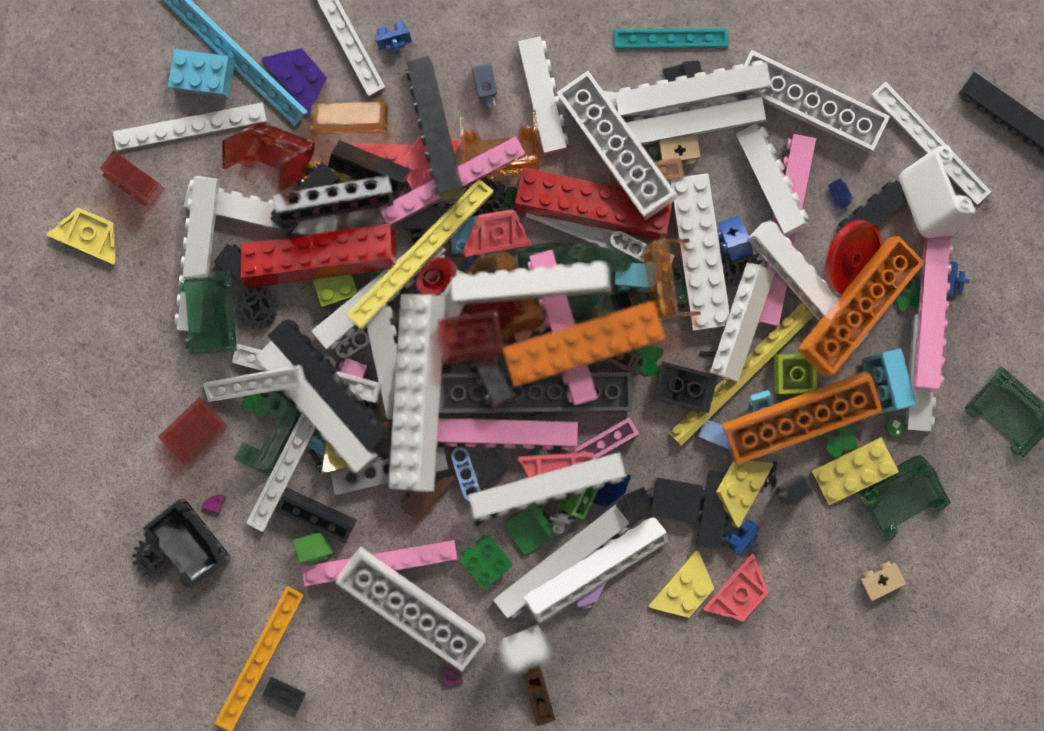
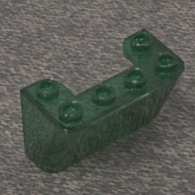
(266, 458)

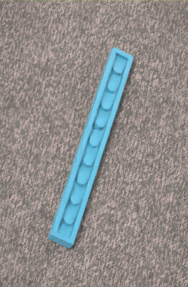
(243, 62)

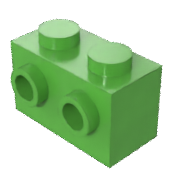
(578, 503)
(313, 548)

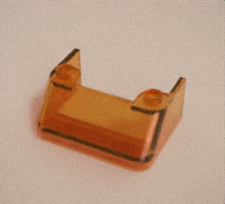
(349, 118)
(527, 137)
(661, 279)
(530, 309)

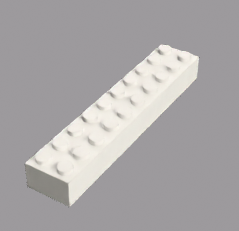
(416, 393)

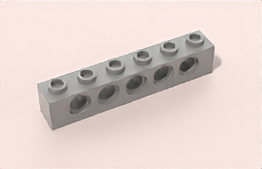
(342, 486)

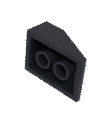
(685, 387)

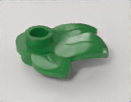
(909, 296)
(648, 359)
(255, 402)
(842, 440)

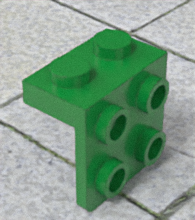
(530, 528)
(486, 561)

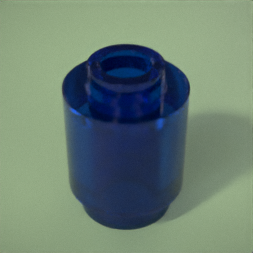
(840, 193)

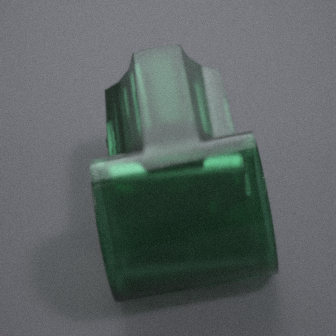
(680, 288)

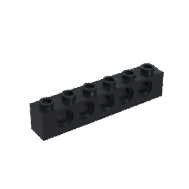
(333, 200)

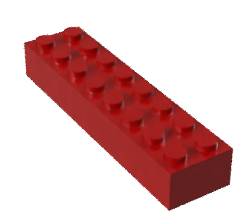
(586, 204)
(318, 255)

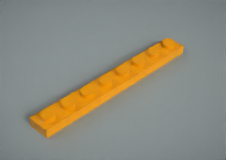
(259, 658)

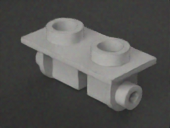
(562, 522)

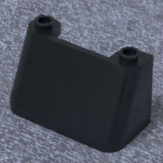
(187, 542)

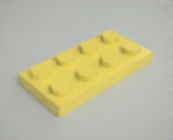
(855, 471)

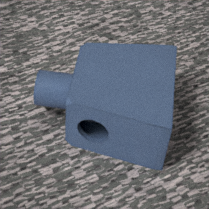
(482, 74)

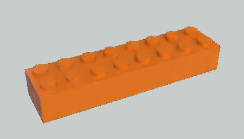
(860, 306)
(584, 344)
(802, 417)

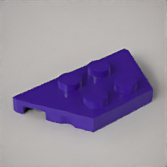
(298, 75)

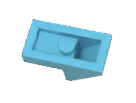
(760, 401)

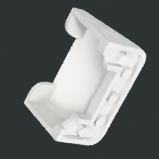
(932, 197)

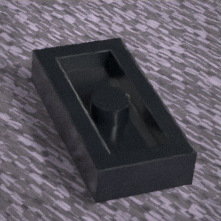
(284, 693)

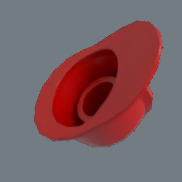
(436, 276)

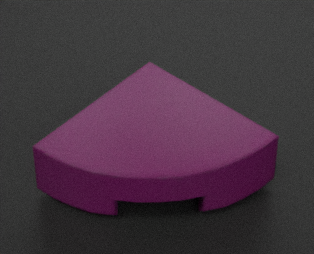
(214, 503)
(450, 676)

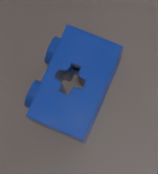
(735, 237)

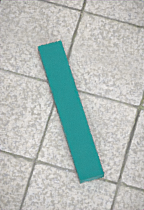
(671, 38)

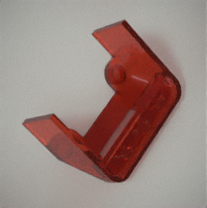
(272, 147)

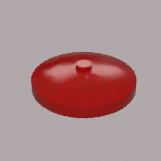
(850, 253)

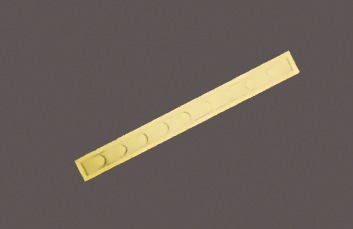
(419, 254)
(752, 364)

